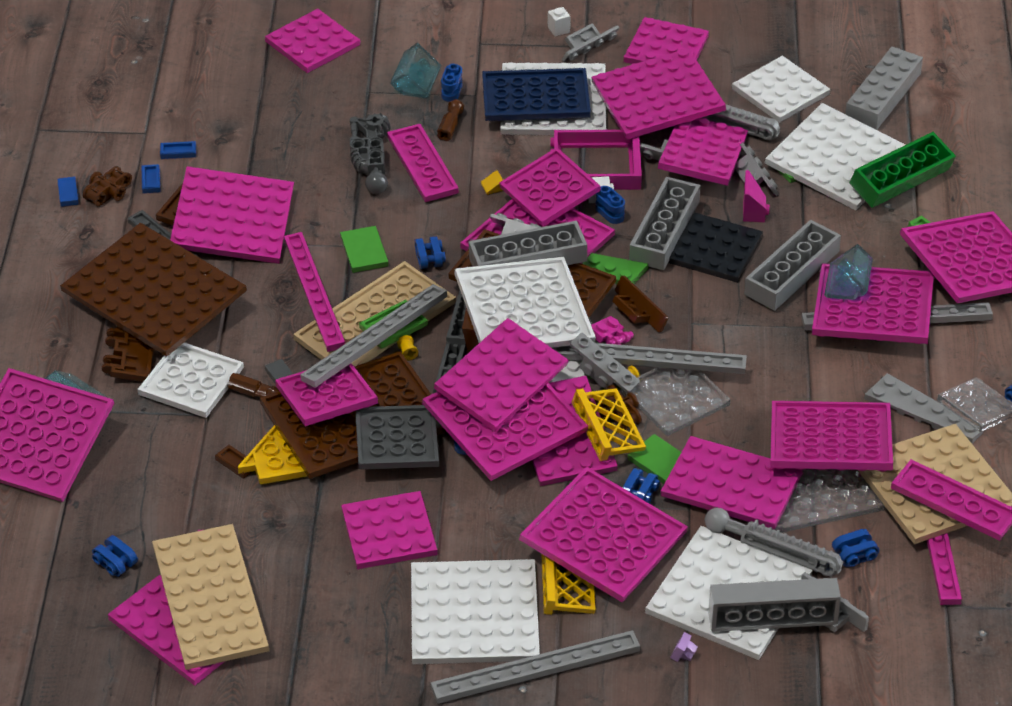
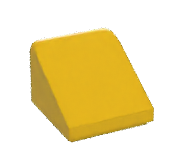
(491, 183)

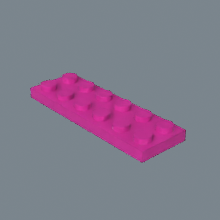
(422, 162)
(954, 499)

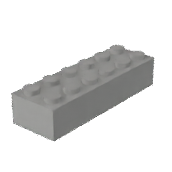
(884, 87)
(664, 222)
(539, 243)
(792, 265)
(774, 604)

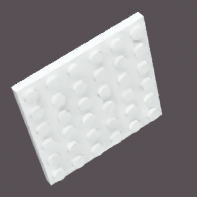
(547, 126)
(828, 151)
(530, 293)
(711, 561)
(474, 611)

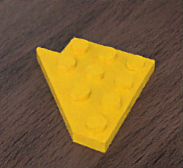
(272, 460)

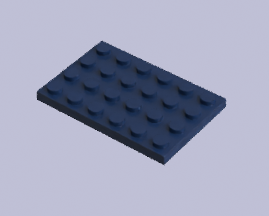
(536, 94)

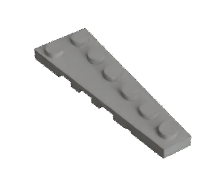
(918, 405)

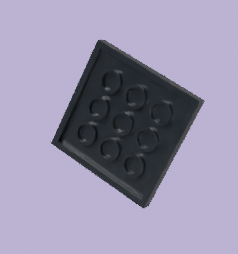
(715, 247)

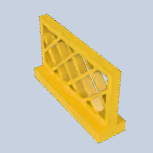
(598, 437)
(551, 590)

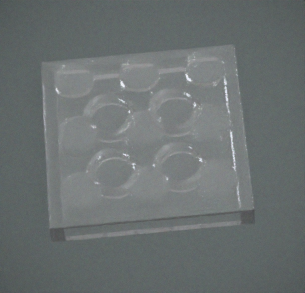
(977, 404)

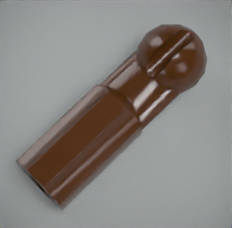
(450, 120)
(250, 386)

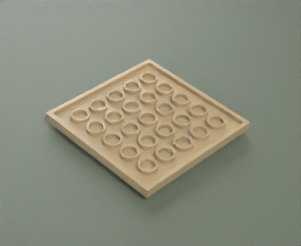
(948, 453)

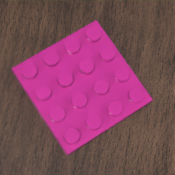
(660, 37)
(312, 40)
(550, 186)
(334, 397)
(389, 530)

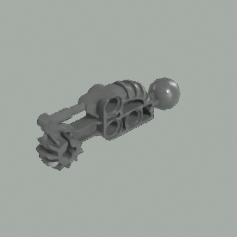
(368, 153)

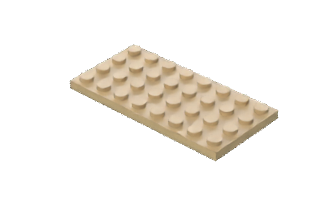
(386, 291)
(210, 597)

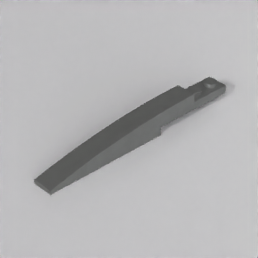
(455, 342)

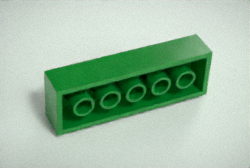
(902, 169)

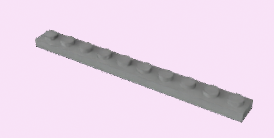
(938, 314)
(373, 336)
(666, 358)
(535, 666)

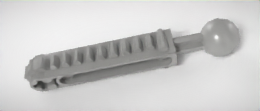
(755, 124)
(776, 543)

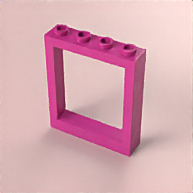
(605, 139)

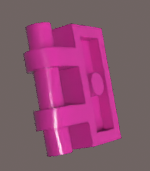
(611, 331)

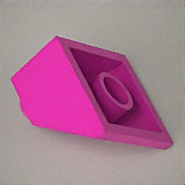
(754, 201)

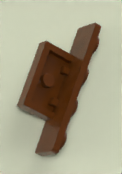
(638, 305)

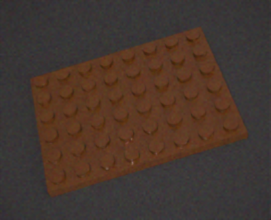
(153, 289)
(333, 442)

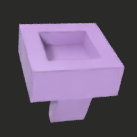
(684, 648)

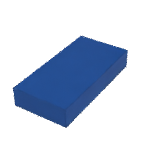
(178, 150)
(150, 178)
(68, 191)

